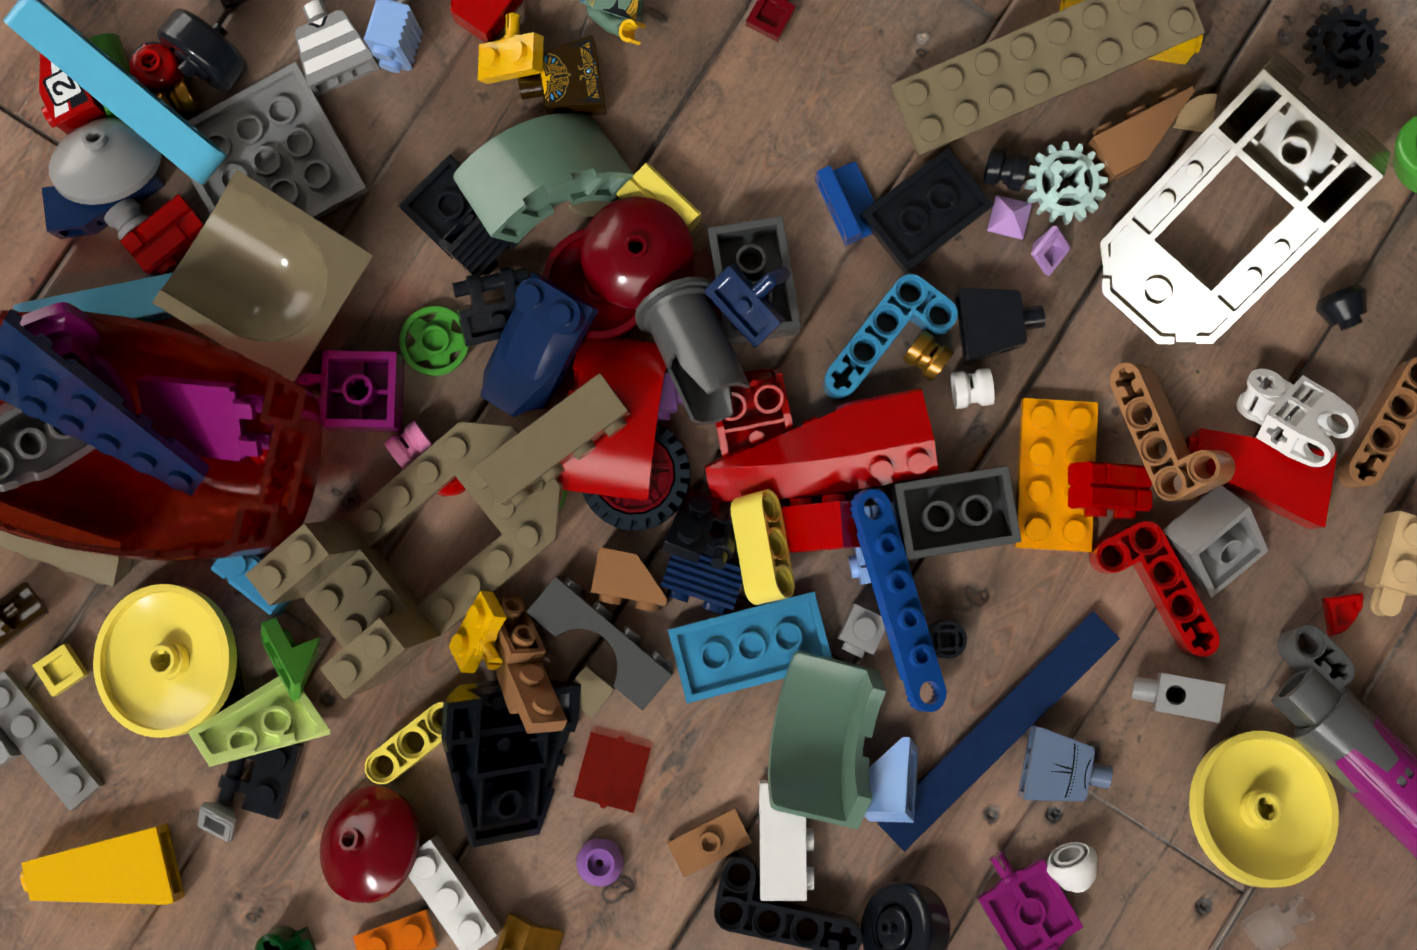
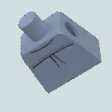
(1059, 768)

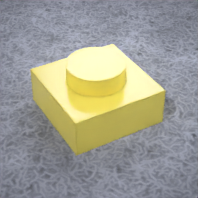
(60, 670)

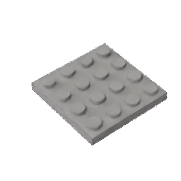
(282, 142)

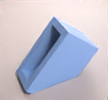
(894, 784)

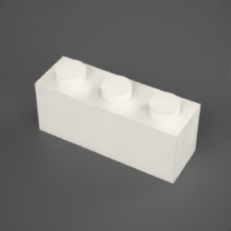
(783, 853)
(453, 896)

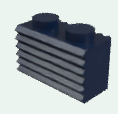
(703, 581)

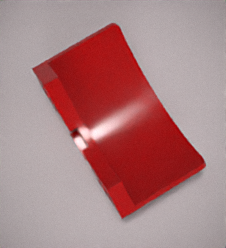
(621, 462)

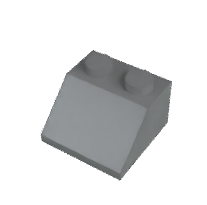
(1216, 539)

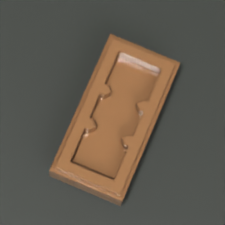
(709, 842)

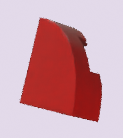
(1341, 612)

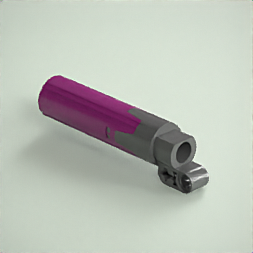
(1347, 734)

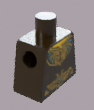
(568, 80)

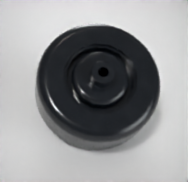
(202, 50)
(905, 919)

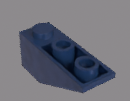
(73, 219)

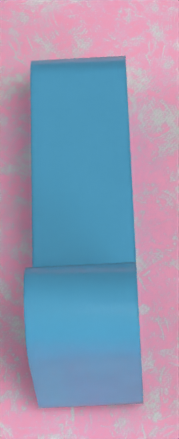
(879, 340)

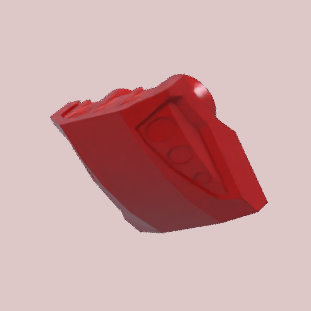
(757, 412)

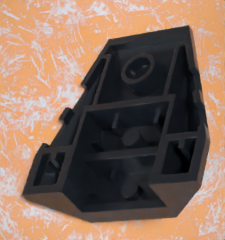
(499, 768)

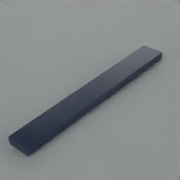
(1004, 725)

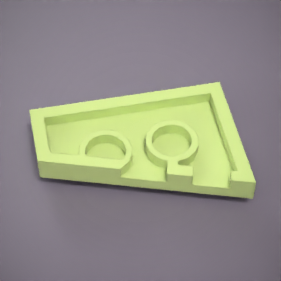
(258, 725)

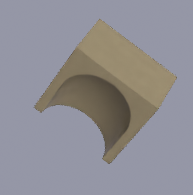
(263, 277)

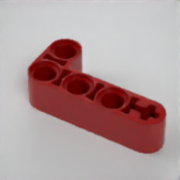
(1161, 593)

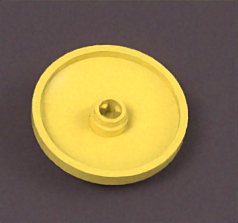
(164, 660)
(1263, 809)

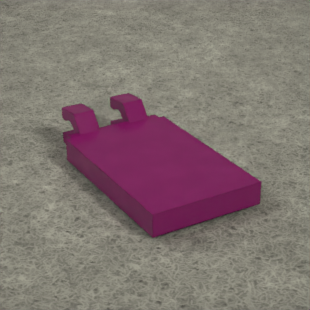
(204, 415)

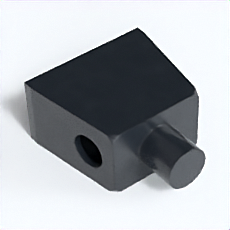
(993, 322)

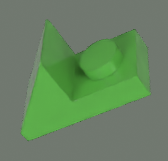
(290, 661)

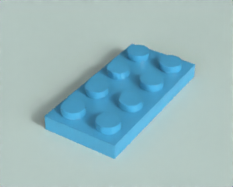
(746, 646)

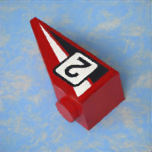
(65, 100)

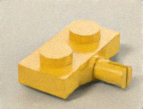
(511, 55)
(478, 634)

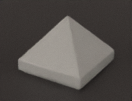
(217, 820)

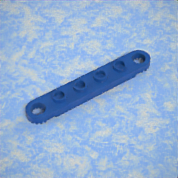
(898, 600)

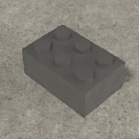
(756, 250)
(956, 513)

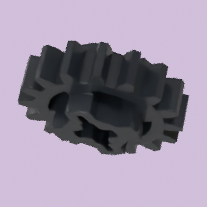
(1339, 29)

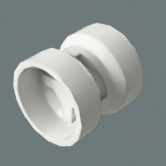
(972, 388)

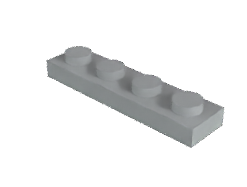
(45, 745)

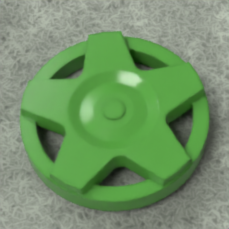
(433, 341)

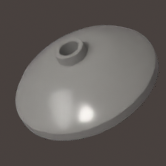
(102, 162)

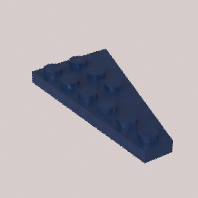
(87, 408)

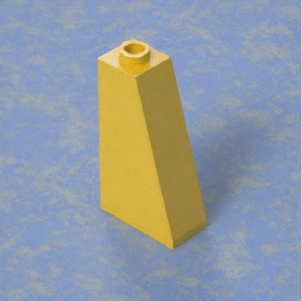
(115, 870)

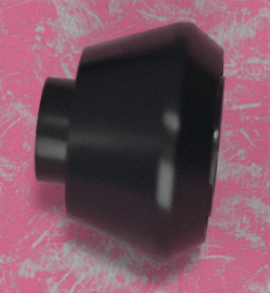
(1344, 307)

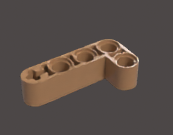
(1128, 385)
(1385, 420)

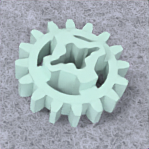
(1056, 172)

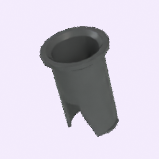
(693, 347)

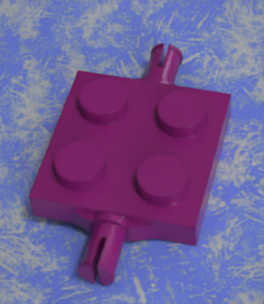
(1028, 907)

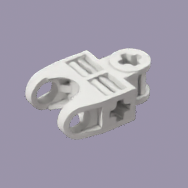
(1303, 421)

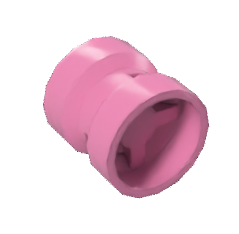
(412, 437)

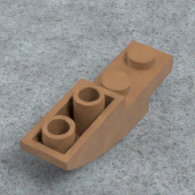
(522, 672)

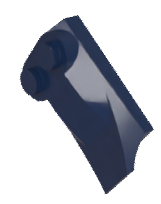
(535, 346)

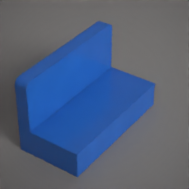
(846, 199)

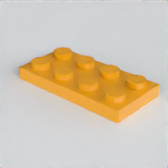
(1049, 440)

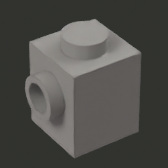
(861, 631)

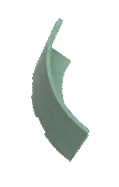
(537, 166)
(820, 739)

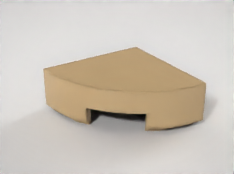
(1197, 113)

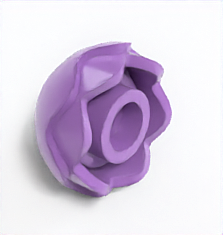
(610, 855)

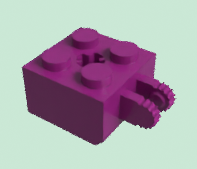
(344, 373)

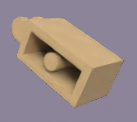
(1393, 563)

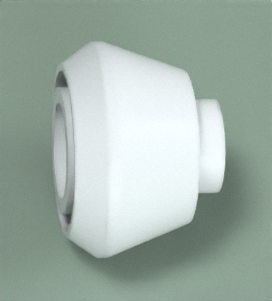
(1073, 866)

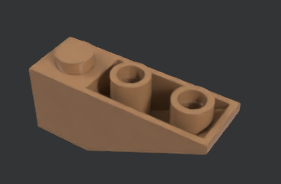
(1131, 142)

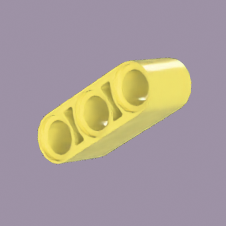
(762, 547)
(398, 750)

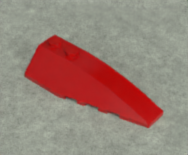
(846, 450)

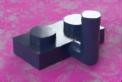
(746, 303)

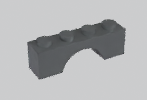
(638, 672)

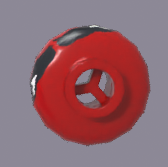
(155, 66)

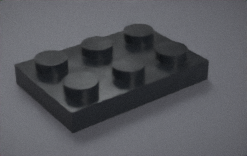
(926, 210)

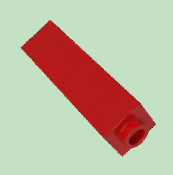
(1271, 477)

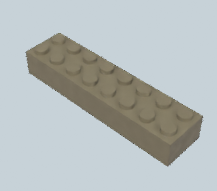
(1037, 65)

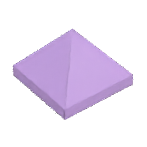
(1009, 217)
(1050, 250)

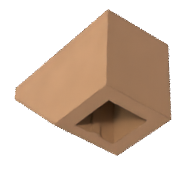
(626, 576)

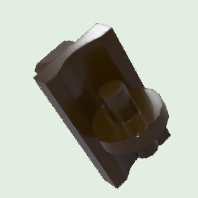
(18, 612)

